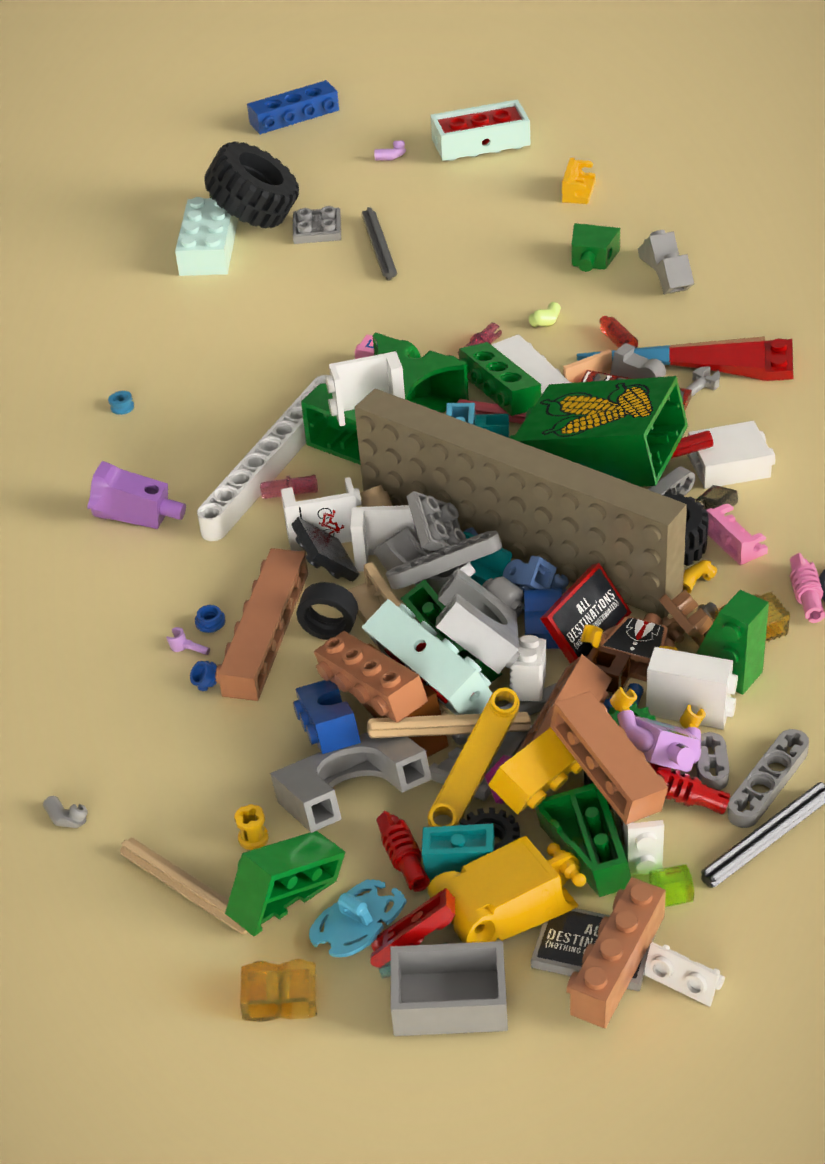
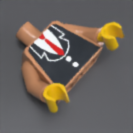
(634, 638)

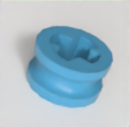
(121, 402)

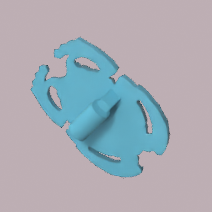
(355, 920)

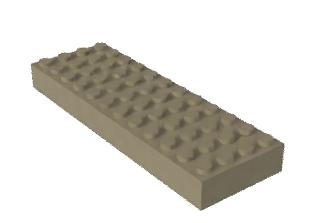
(528, 497)

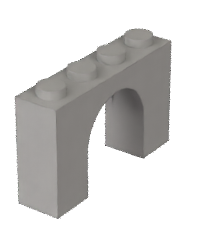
(478, 621)
(307, 784)

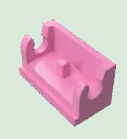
(733, 537)

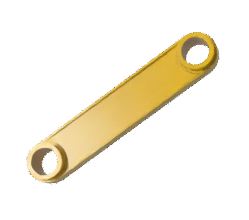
(475, 758)

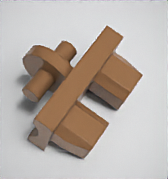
(679, 608)

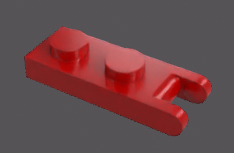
(413, 927)

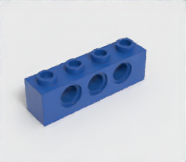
(293, 107)

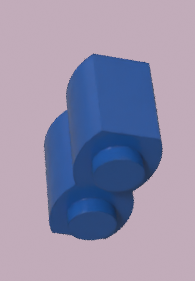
(536, 604)

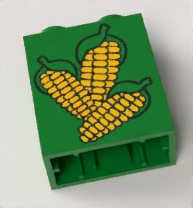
(610, 425)

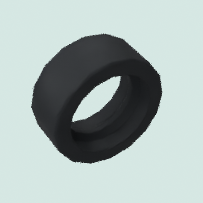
(331, 595)

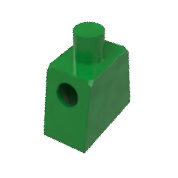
(594, 246)

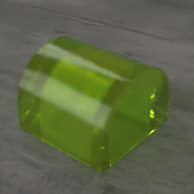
(676, 881)

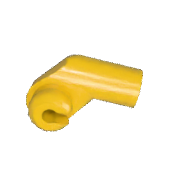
(703, 568)

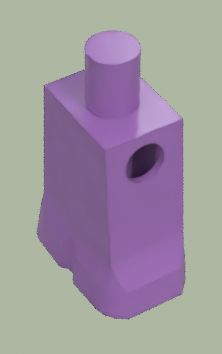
(131, 498)

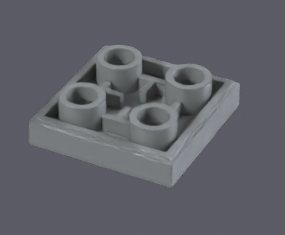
(316, 225)
(434, 521)

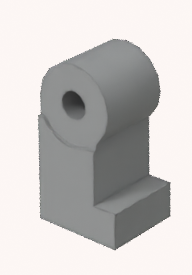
(634, 366)

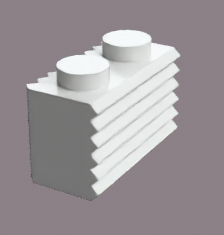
(529, 670)

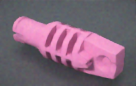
(807, 587)

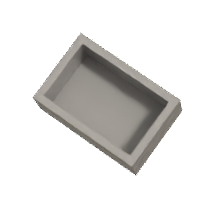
(448, 988)

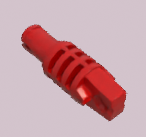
(691, 790)
(402, 850)

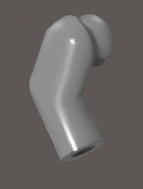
(62, 817)

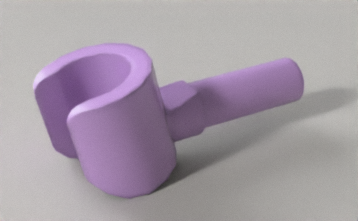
(180, 643)

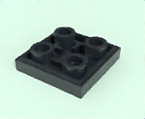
(324, 550)

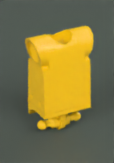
(510, 890)

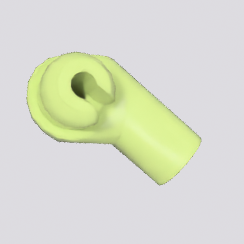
(545, 317)

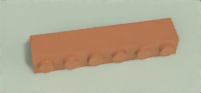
(262, 625)

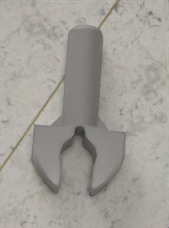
(702, 379)

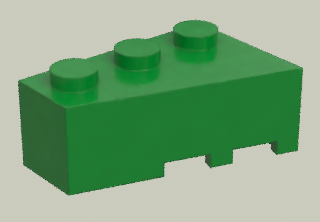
(739, 636)
(584, 826)
(279, 876)

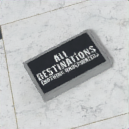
(565, 941)

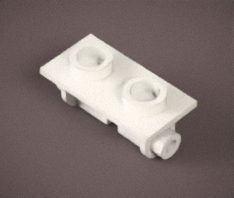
(682, 974)

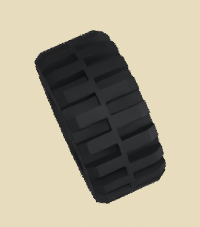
(251, 184)

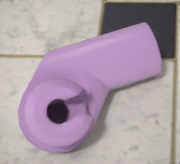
(390, 154)

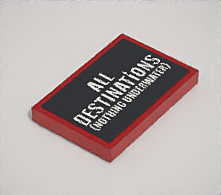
(587, 602)

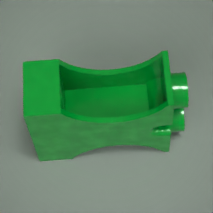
(427, 382)

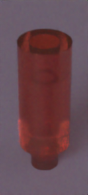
(617, 332)

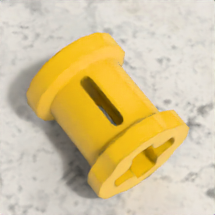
(247, 823)

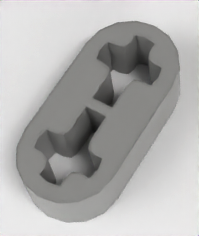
(718, 760)

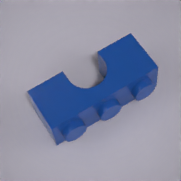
(325, 716)

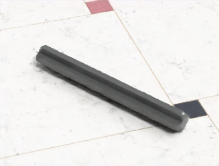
(379, 244)

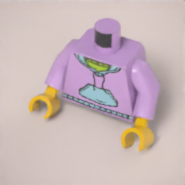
(659, 741)

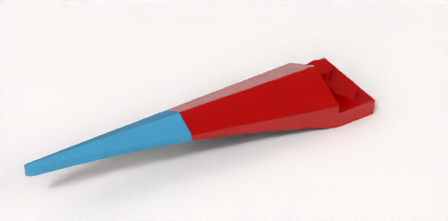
(743, 357)

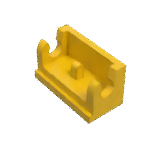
(576, 184)

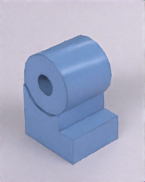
(534, 575)

